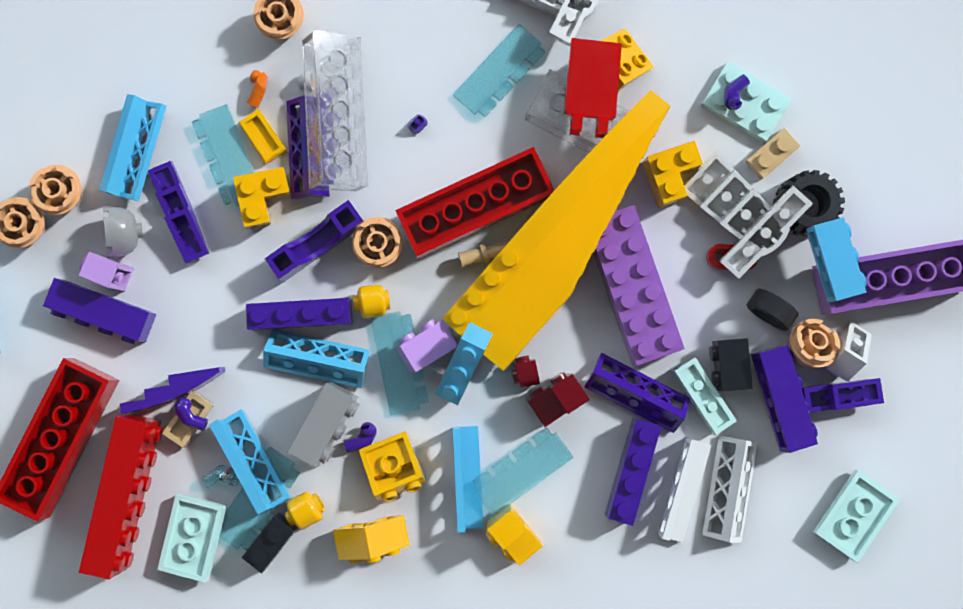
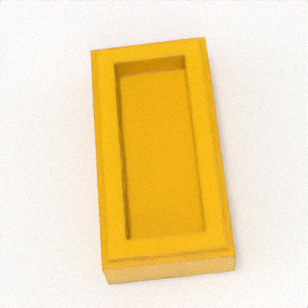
(262, 136)

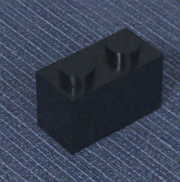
(731, 364)
(269, 542)

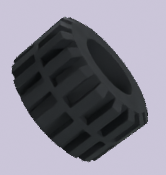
(825, 192)

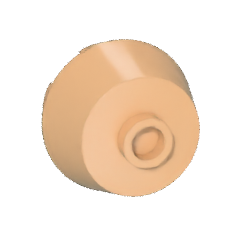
(278, 17)
(55, 189)
(20, 222)
(377, 242)
(813, 344)

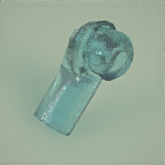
(220, 473)

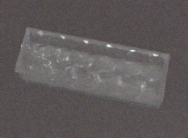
(335, 112)

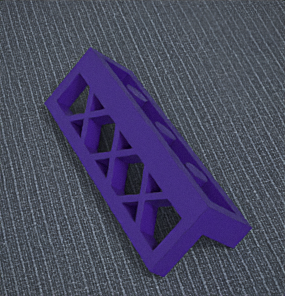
(296, 148)
(637, 397)

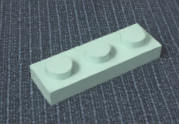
(704, 396)

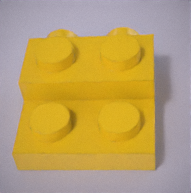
(392, 467)

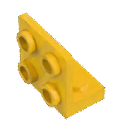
(633, 60)

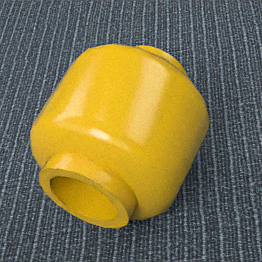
(371, 301)
(305, 510)

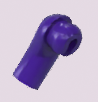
(732, 92)
(186, 416)
(364, 438)

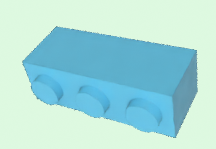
(836, 260)
(463, 363)

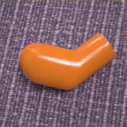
(258, 91)

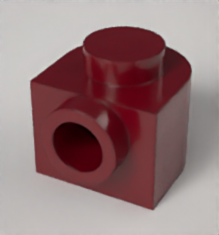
(525, 372)

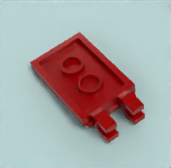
(592, 84)

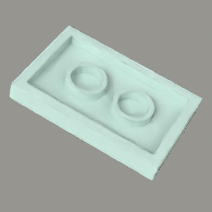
(760, 106)
(856, 515)
(192, 537)

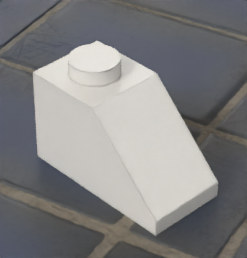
(852, 352)

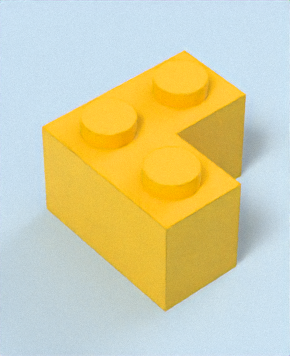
(665, 172)
(254, 190)
(512, 535)
(371, 539)

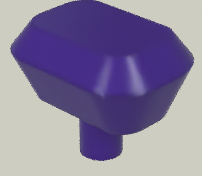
(417, 124)

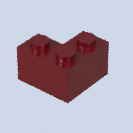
(557, 399)

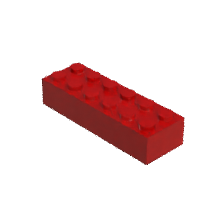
(475, 203)
(55, 439)
(121, 496)

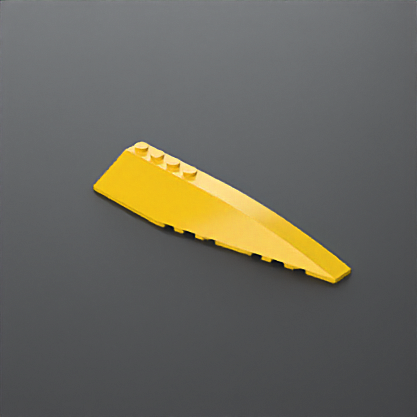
(552, 248)

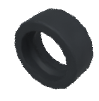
(772, 309)

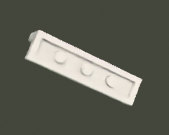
(684, 490)
(738, 491)

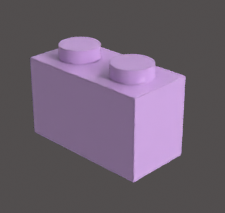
(105, 271)
(426, 346)

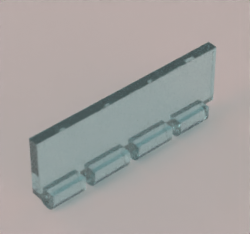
(493, 74)
(226, 147)
(398, 382)
(521, 476)
(241, 514)

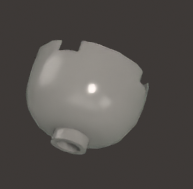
(121, 231)

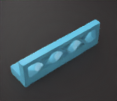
(128, 148)
(314, 362)
(241, 465)
(466, 470)

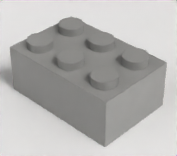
(324, 424)

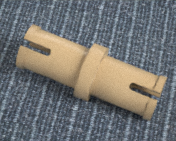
(481, 254)

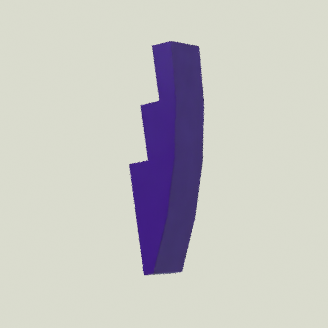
(178, 212)
(179, 386)
(844, 395)

